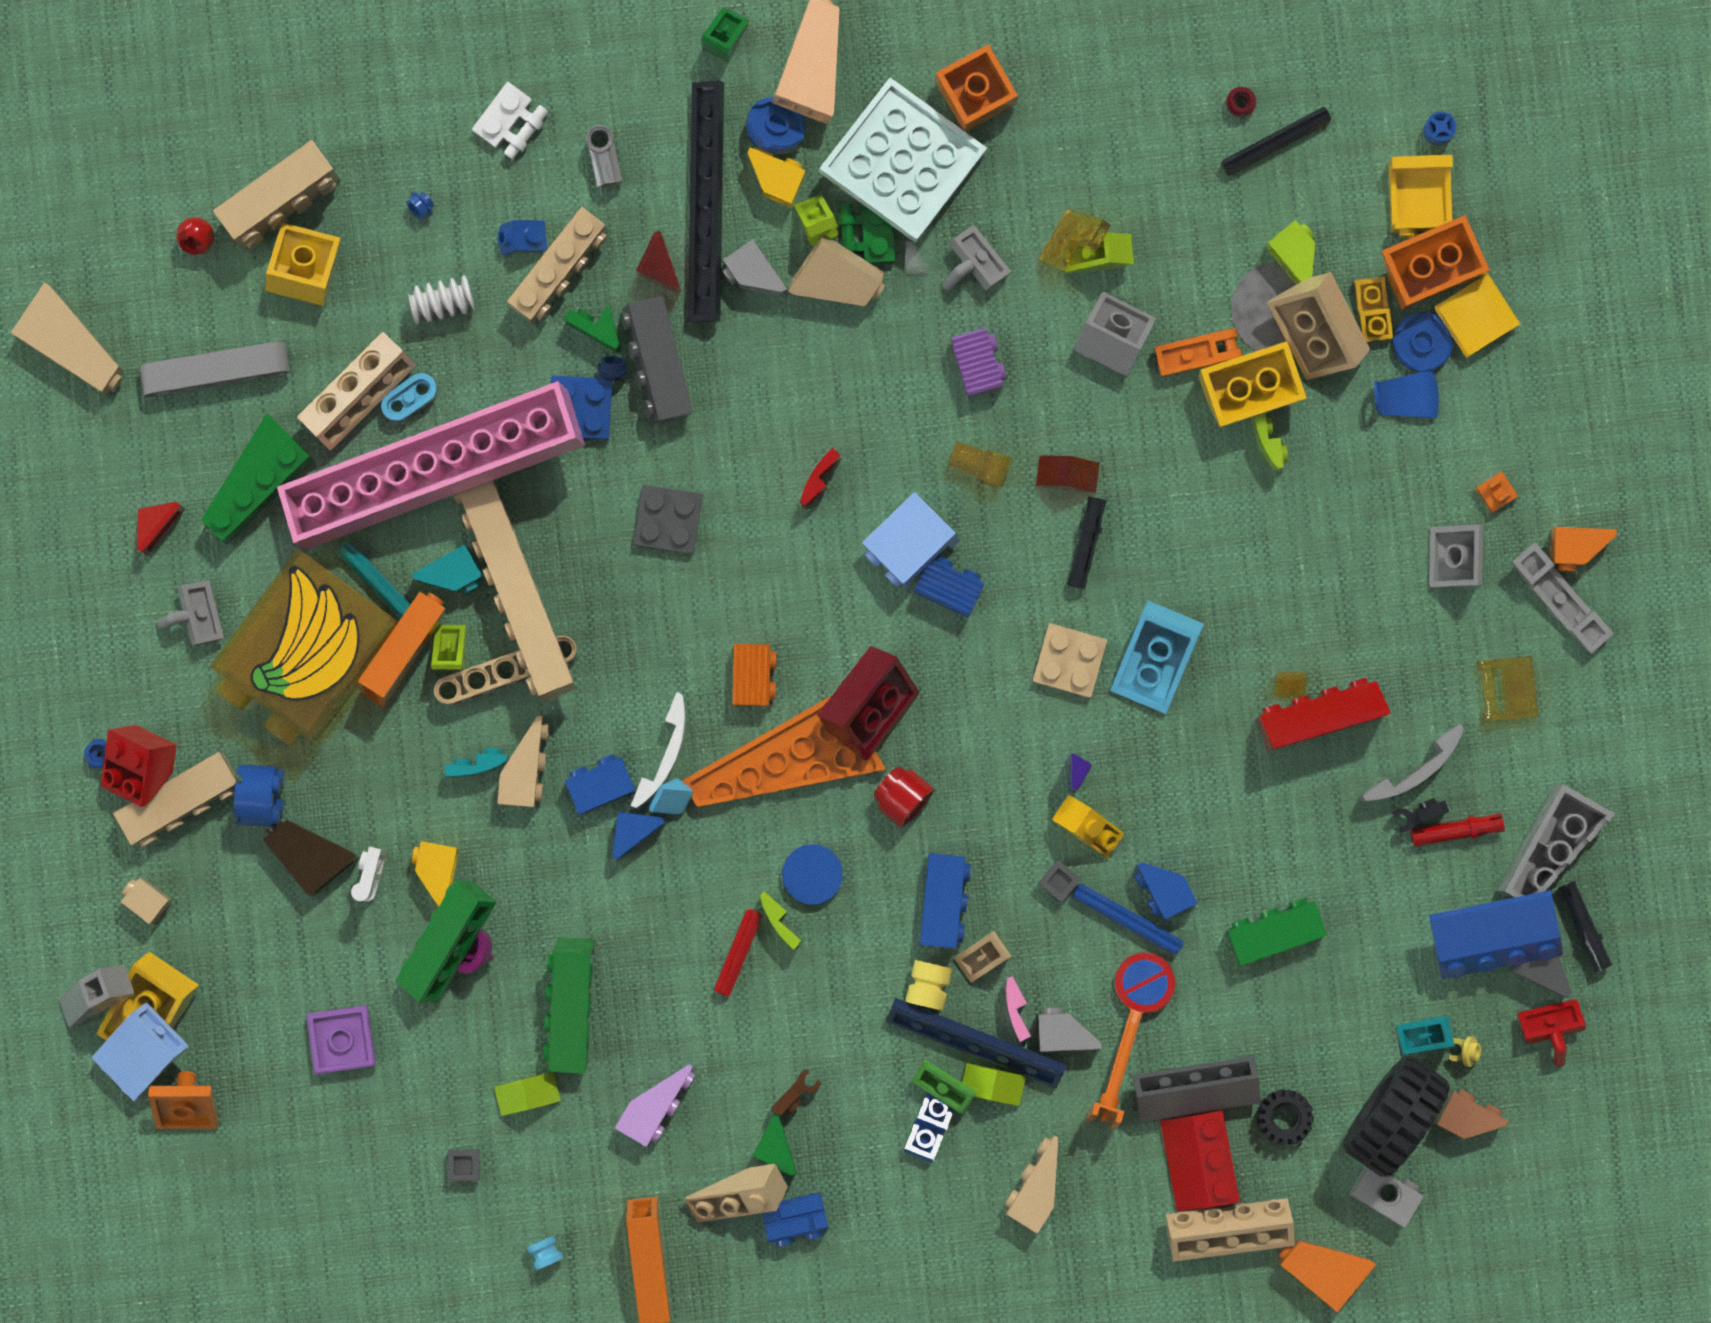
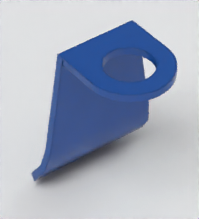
(1408, 395)

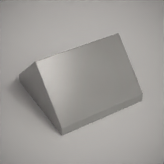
(1456, 556)

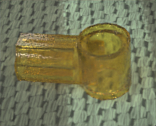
(987, 465)

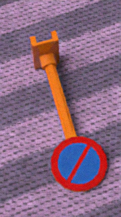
(1144, 986)

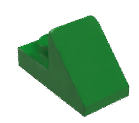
(602, 332)

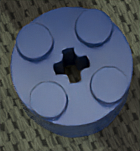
(257, 795)

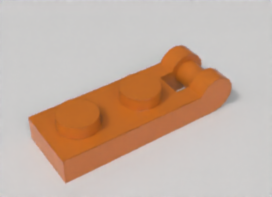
(1196, 352)

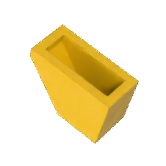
(435, 867)

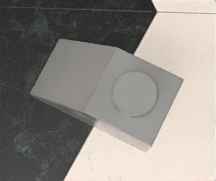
(752, 271)
(1063, 1032)

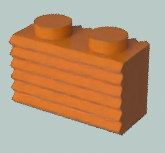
(752, 675)

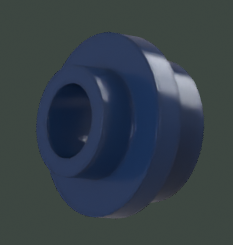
(612, 368)

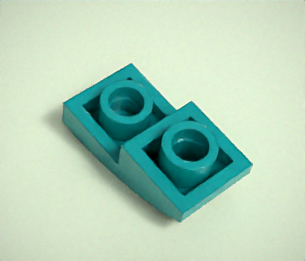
(485, 763)

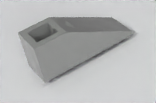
(95, 994)

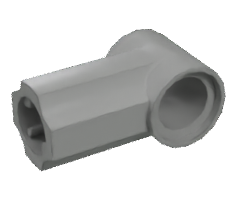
(604, 159)

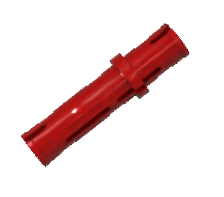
(1451, 831)

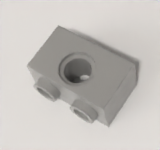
(1397, 1209)

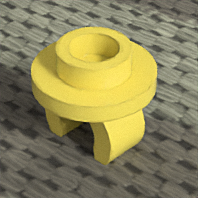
(1469, 1051)

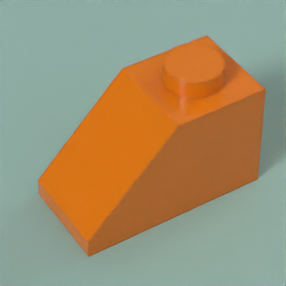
(1577, 546)

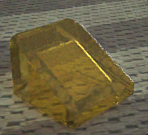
(1290, 684)

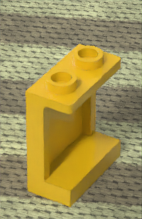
(1419, 193)

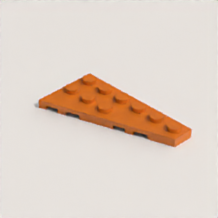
(781, 759)

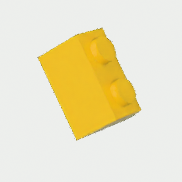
(302, 264)

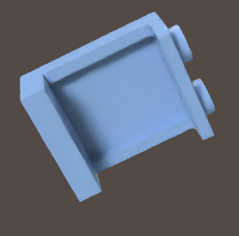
(908, 541)
(139, 1051)

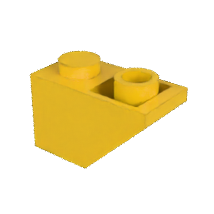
(777, 179)
(1088, 826)

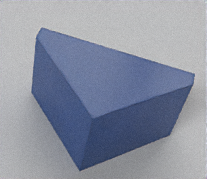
(632, 830)

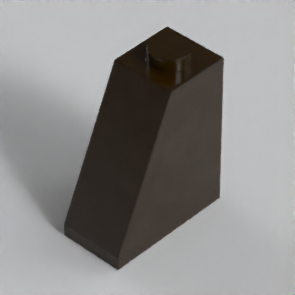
(307, 855)

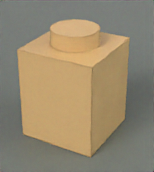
(145, 900)

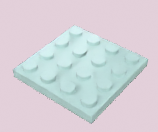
(902, 160)

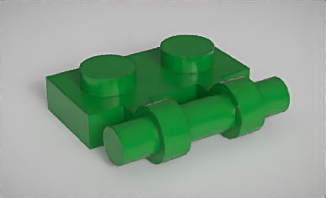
(877, 235)

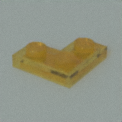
(1073, 231)

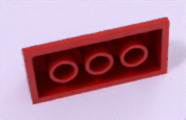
(1322, 715)

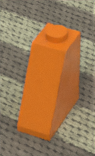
(1326, 1271)

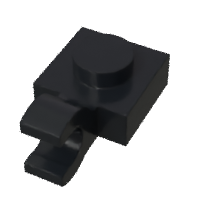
(1428, 810)

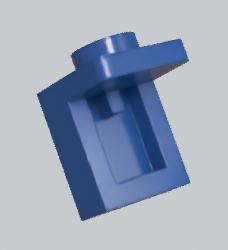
(522, 236)

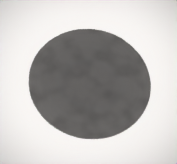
(1250, 308)

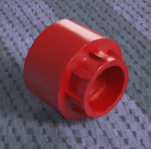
(902, 795)

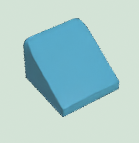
(671, 797)

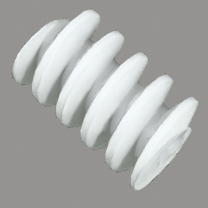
(441, 300)

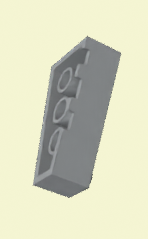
(1553, 841)

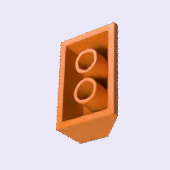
(1434, 263)

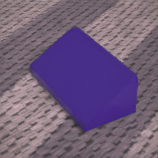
(1077, 771)

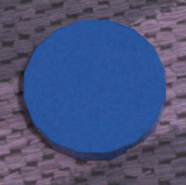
(775, 127)
(1422, 342)
(812, 874)

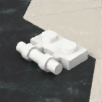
(502, 116)

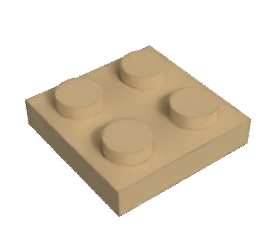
(1069, 660)

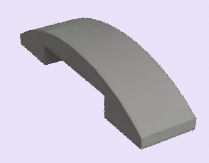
(1561, 599)
(1444, 745)

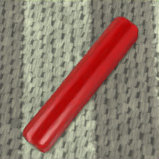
(738, 952)

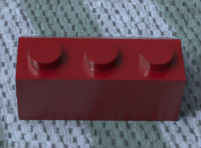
(869, 702)

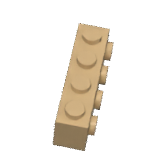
(557, 265)
(177, 799)
(1230, 1229)

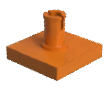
(183, 1105)

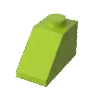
(1294, 251)
(1112, 253)

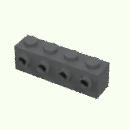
(656, 360)
(1196, 1089)

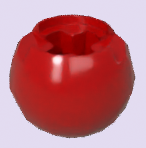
(195, 236)

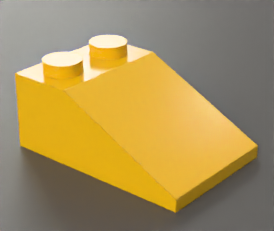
(156, 984)

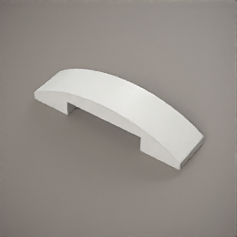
(677, 717)

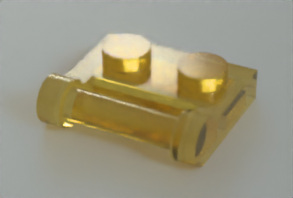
(1517, 688)

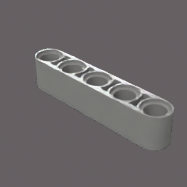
(214, 369)

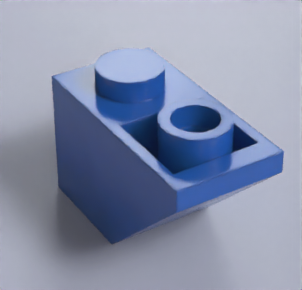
(1167, 889)

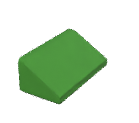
(943, 1086)

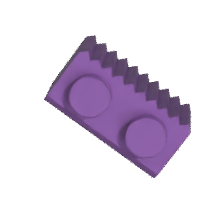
(977, 362)

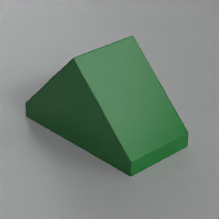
(724, 34)
(774, 1147)

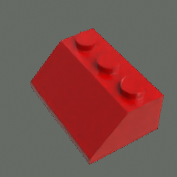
(1199, 1160)

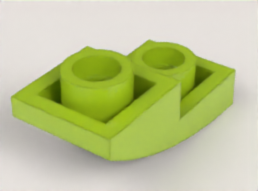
(1271, 448)

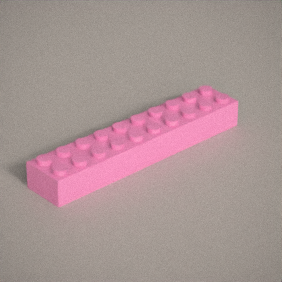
(431, 466)

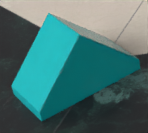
(1425, 1035)

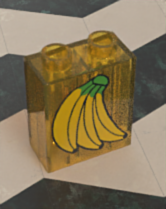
(302, 649)

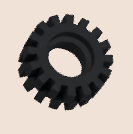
(1266, 1117)

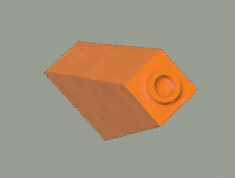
(401, 649)
(648, 1260)

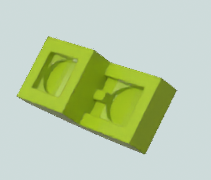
(775, 913)

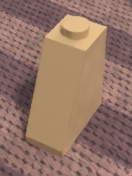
(837, 275)

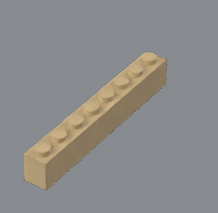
(516, 591)

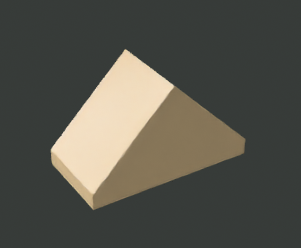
(982, 956)

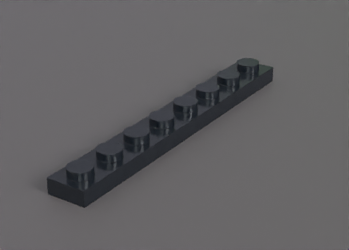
(706, 202)

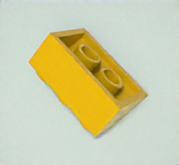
(1252, 384)

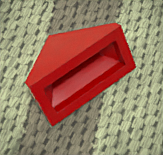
(154, 523)

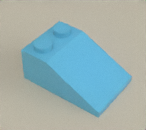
(1156, 657)

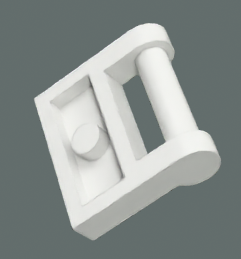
(372, 866)

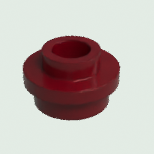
(1241, 92)

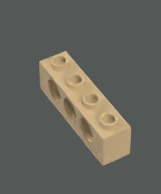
(356, 391)

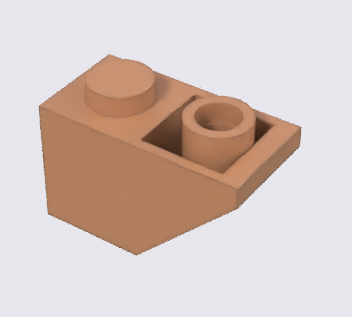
(1467, 1118)

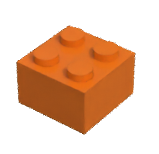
(976, 88)

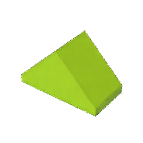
(449, 648)
(994, 1084)
(527, 1093)

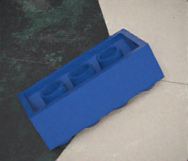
(1496, 935)

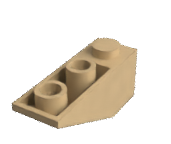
(521, 774)
(742, 1194)
(1036, 1195)

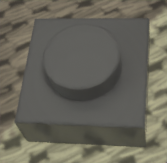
(1059, 881)
(463, 1164)

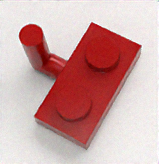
(1552, 1023)

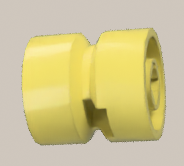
(928, 985)

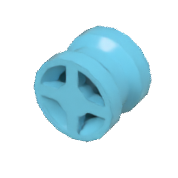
(545, 1252)

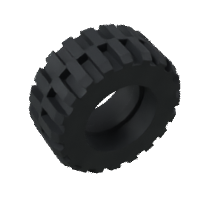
(1396, 1116)

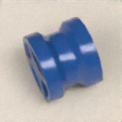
(1443, 124)

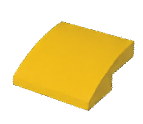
(1477, 315)

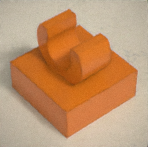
(1496, 492)

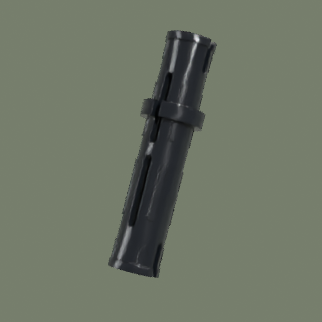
(1086, 544)
(1585, 927)

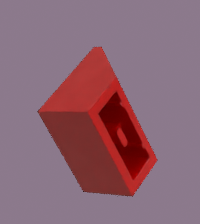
(136, 763)

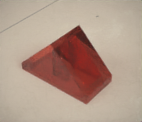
(657, 266)
(1067, 473)

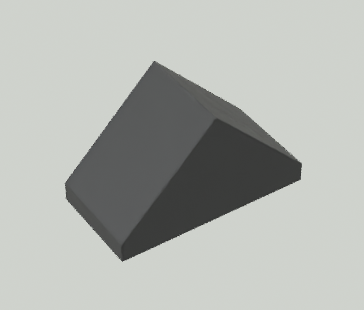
(1545, 974)

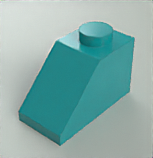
(452, 572)

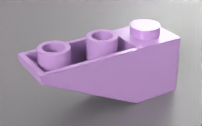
(645, 1113)

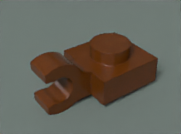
(789, 1100)

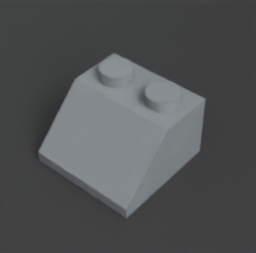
(1114, 333)

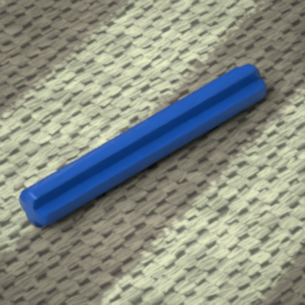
(1128, 919)

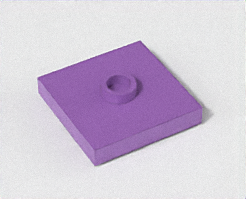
(341, 1039)

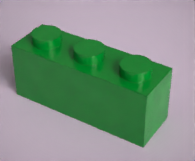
(1275, 931)

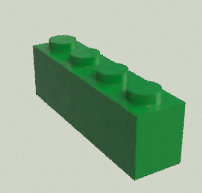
(445, 941)

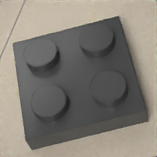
(668, 519)

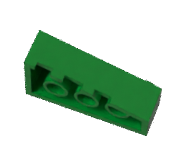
(266, 463)
(569, 1005)

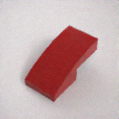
(814, 485)

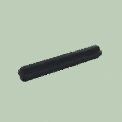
(1276, 141)

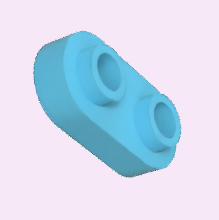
(408, 396)

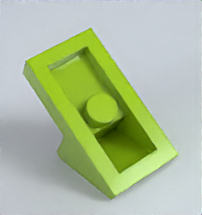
(816, 219)

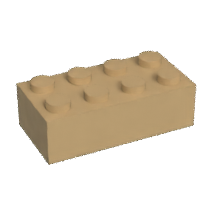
(277, 195)

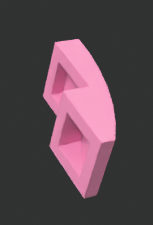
(1014, 1000)

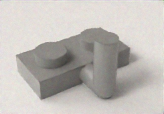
(978, 259)
(198, 613)

